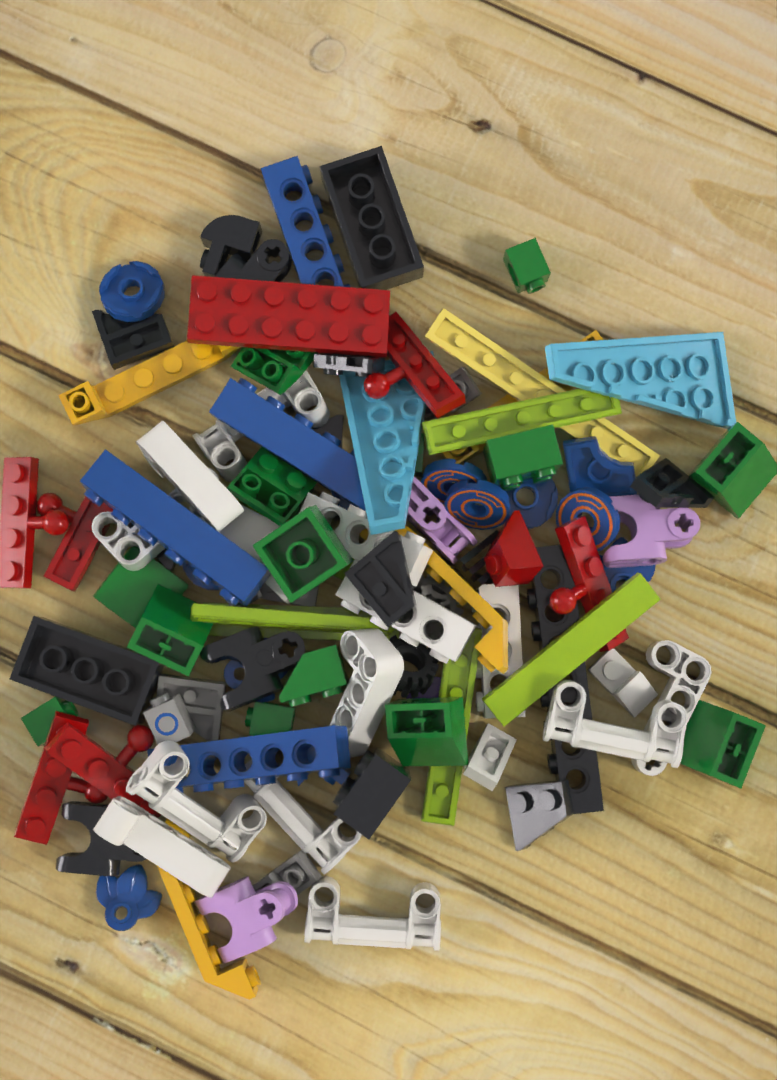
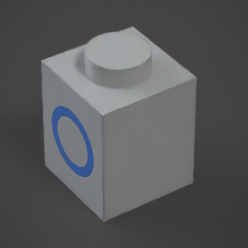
(169, 718)

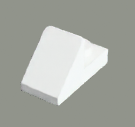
(623, 682)
(489, 757)

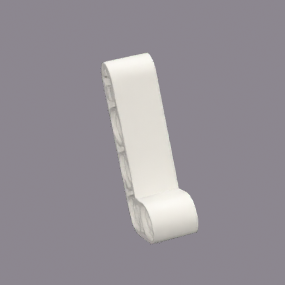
(189, 475)
(126, 537)
(678, 681)
(372, 684)
(162, 845)

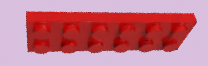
(288, 316)

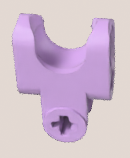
(446, 527)
(651, 532)
(249, 914)

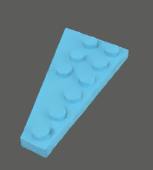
(665, 373)
(385, 446)

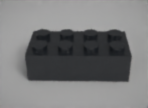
(372, 220)
(86, 670)
(372, 793)

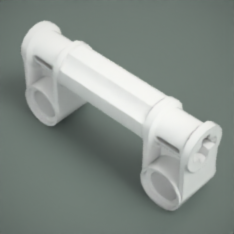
(220, 439)
(614, 738)
(157, 786)
(324, 846)
(326, 923)

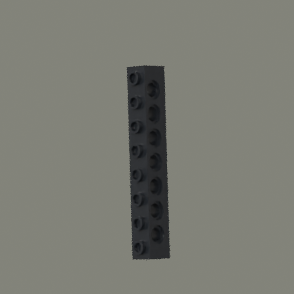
(587, 795)

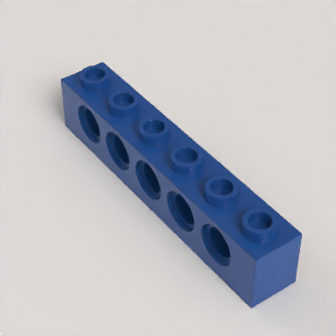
(291, 176)
(329, 743)

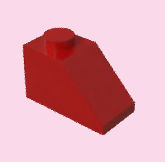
(512, 554)

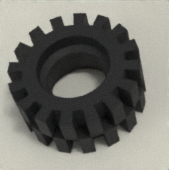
(426, 664)

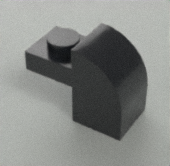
(228, 236)

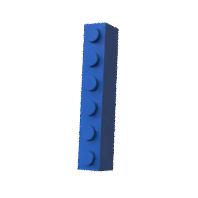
(289, 439)
(175, 528)

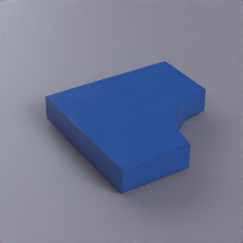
(593, 468)

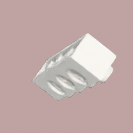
(354, 521)
(506, 600)
(456, 628)

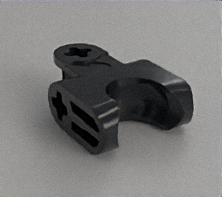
(258, 265)
(260, 661)
(101, 856)

